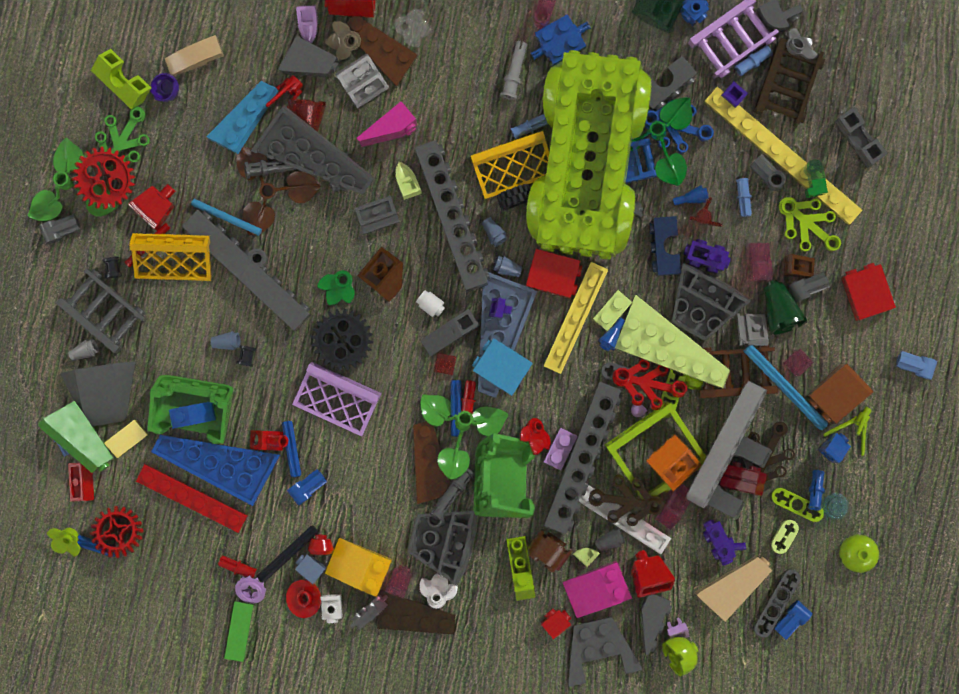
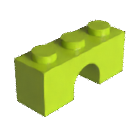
(109, 71)

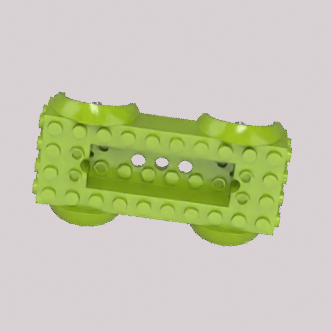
(582, 98)

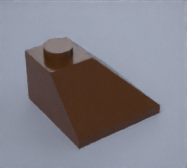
(383, 274)

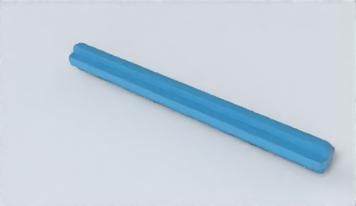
(785, 387)

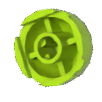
(859, 553)
(681, 654)

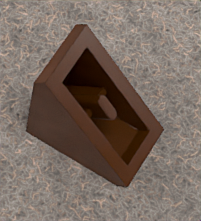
(798, 266)

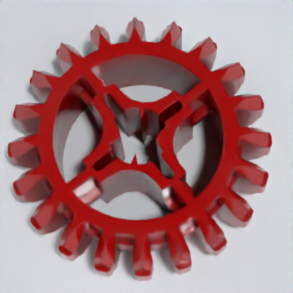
(123, 528)

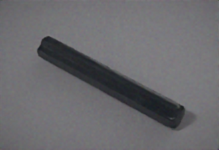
(287, 554)

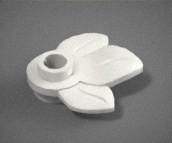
(437, 587)

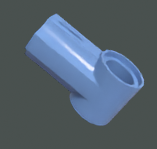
(921, 366)

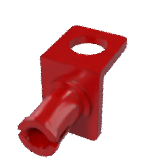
(268, 440)

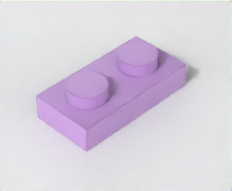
(560, 448)

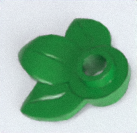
(335, 290)

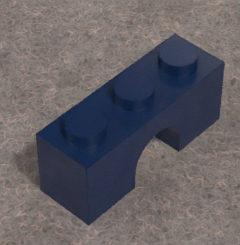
(664, 263)

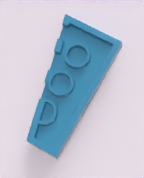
(242, 120)

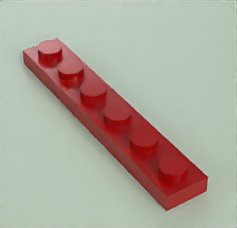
(192, 498)

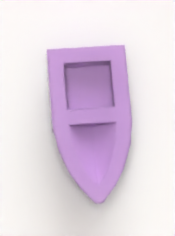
(307, 21)

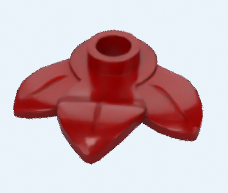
(535, 435)

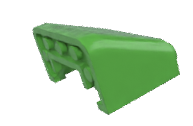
(177, 392)
(502, 477)

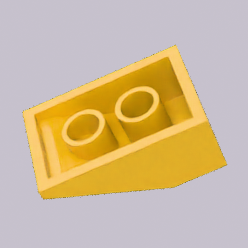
(358, 567)

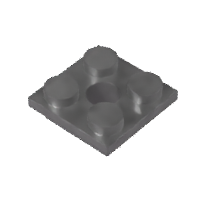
(369, 612)

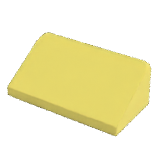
(126, 438)

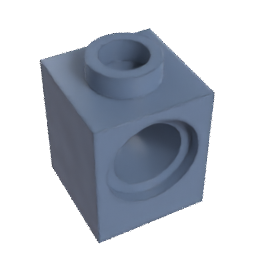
(309, 567)

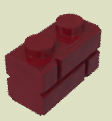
(743, 479)

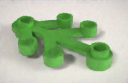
(121, 143)

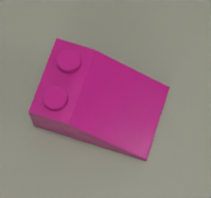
(391, 126)
(597, 589)

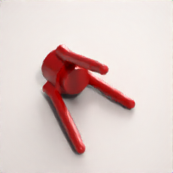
(291, 85)

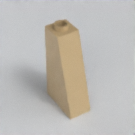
(734, 587)

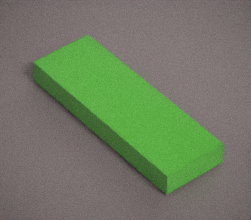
(239, 631)

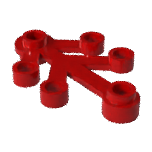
(646, 383)

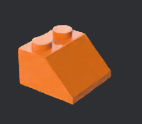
(674, 462)

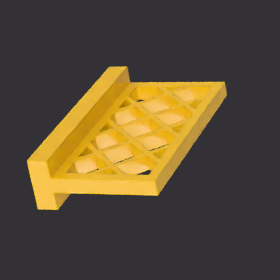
(506, 149)
(170, 245)

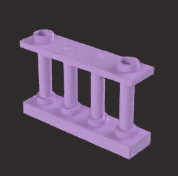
(731, 19)

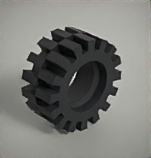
(513, 197)

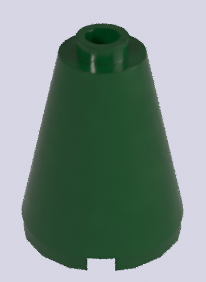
(782, 309)

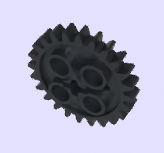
(328, 351)

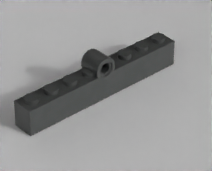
(251, 274)

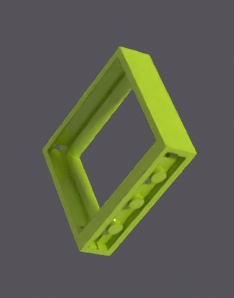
(641, 426)

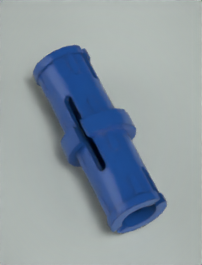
(816, 490)

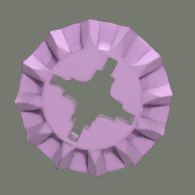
(244, 592)

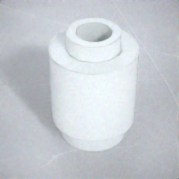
(430, 304)

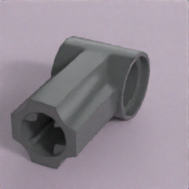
(766, 171)
(55, 230)
(805, 288)

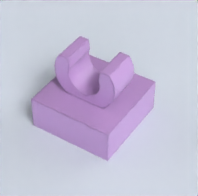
(678, 631)

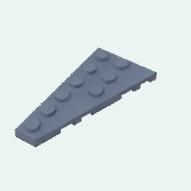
(509, 327)

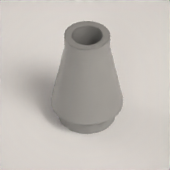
(86, 349)

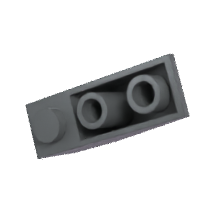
(450, 332)
(652, 615)

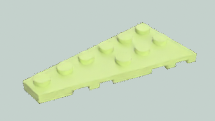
(660, 342)

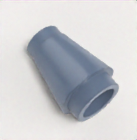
(494, 232)
(506, 267)
(226, 341)

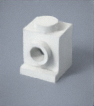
(331, 600)

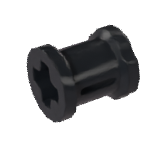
(112, 267)
(246, 356)

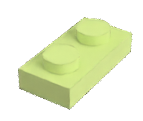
(612, 310)

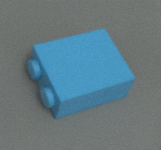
(501, 366)

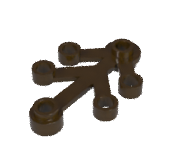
(772, 445)
(629, 501)

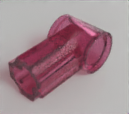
(544, 7)

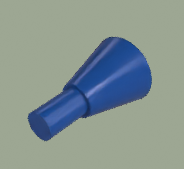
(696, 195)
(609, 339)

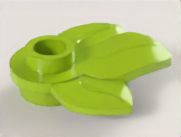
(64, 541)

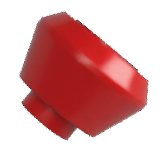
(320, 545)

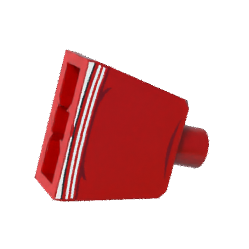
(154, 205)

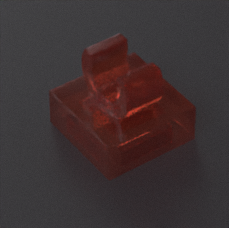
(445, 364)

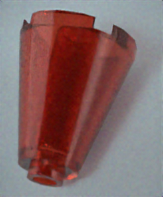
(308, 111)

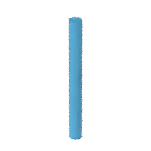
(226, 217)

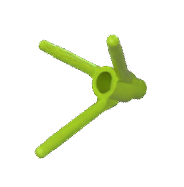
(861, 421)

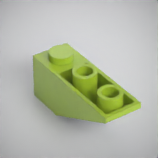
(520, 568)

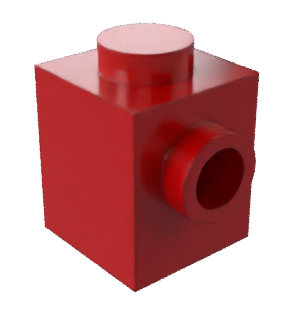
(556, 622)

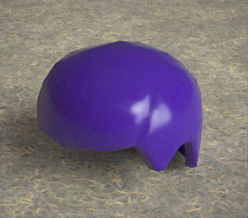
(164, 87)

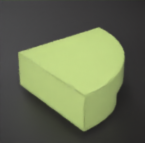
(586, 555)

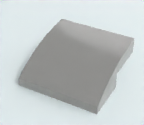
(362, 80)

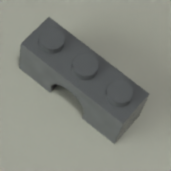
(681, 74)
(866, 147)

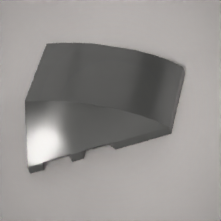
(704, 302)
(102, 391)
(444, 543)

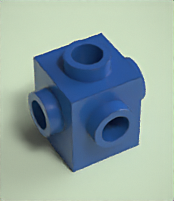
(693, 16)

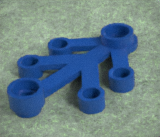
(674, 133)

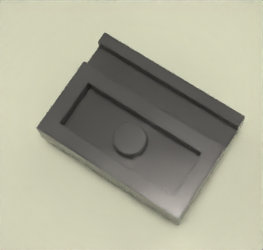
(377, 215)

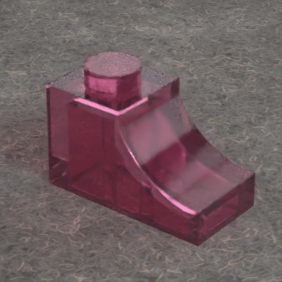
(760, 262)
(674, 507)
(399, 581)

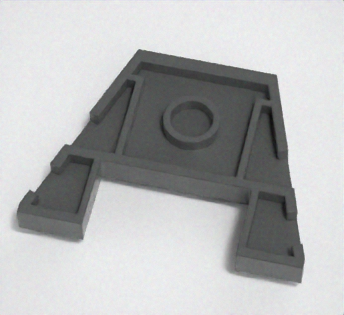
(597, 641)

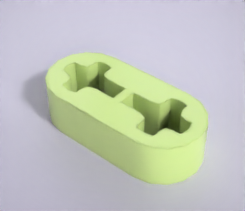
(788, 538)

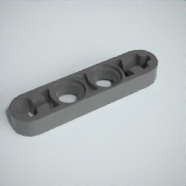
(779, 604)

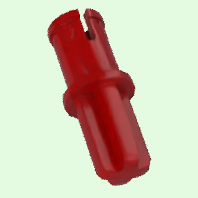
(468, 399)
(236, 567)

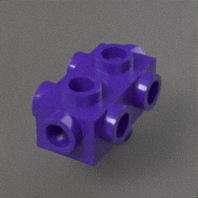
(713, 258)
(723, 547)

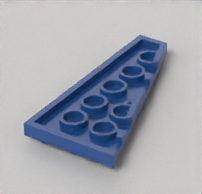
(227, 467)

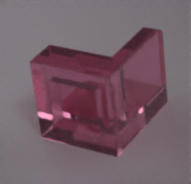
(798, 362)

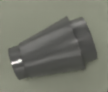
(610, 540)

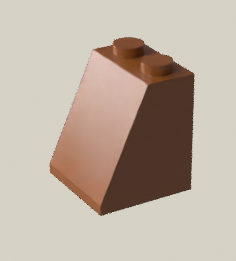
(839, 393)

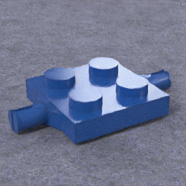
(560, 38)

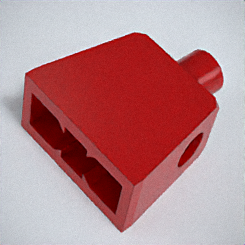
(651, 575)

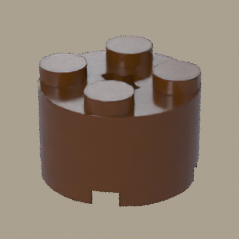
(549, 550)

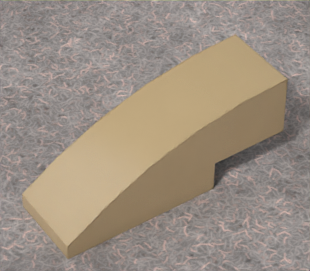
(194, 56)

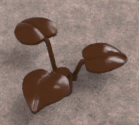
(301, 189)

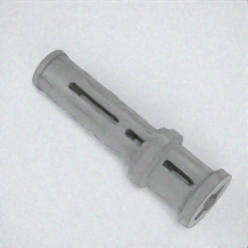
(512, 79)

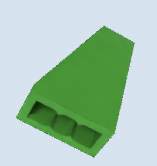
(77, 436)

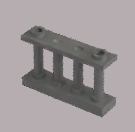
(84, 317)

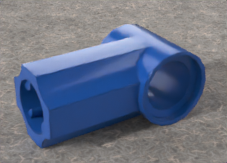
(303, 489)
(796, 616)

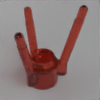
(704, 216)

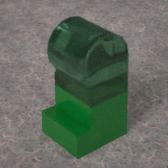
(816, 178)

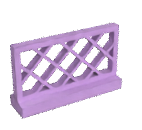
(339, 382)

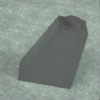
(308, 60)

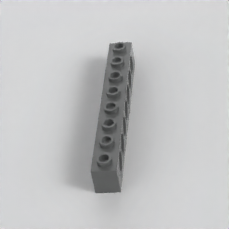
(434, 151)
(613, 396)

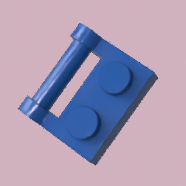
(635, 170)

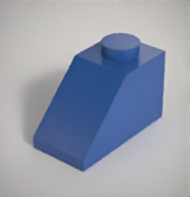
(192, 414)
(835, 447)

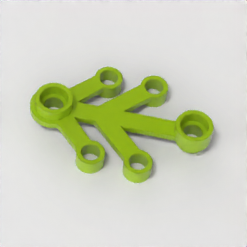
(807, 222)

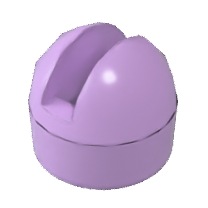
(638, 411)

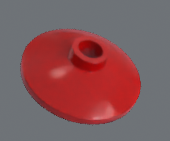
(296, 598)

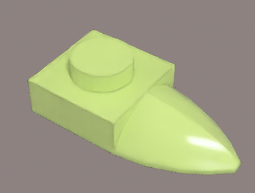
(407, 181)

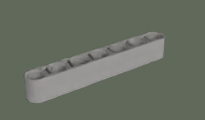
(726, 444)

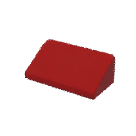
(80, 483)

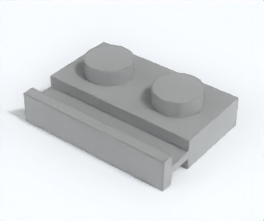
(752, 329)

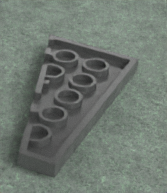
(305, 149)

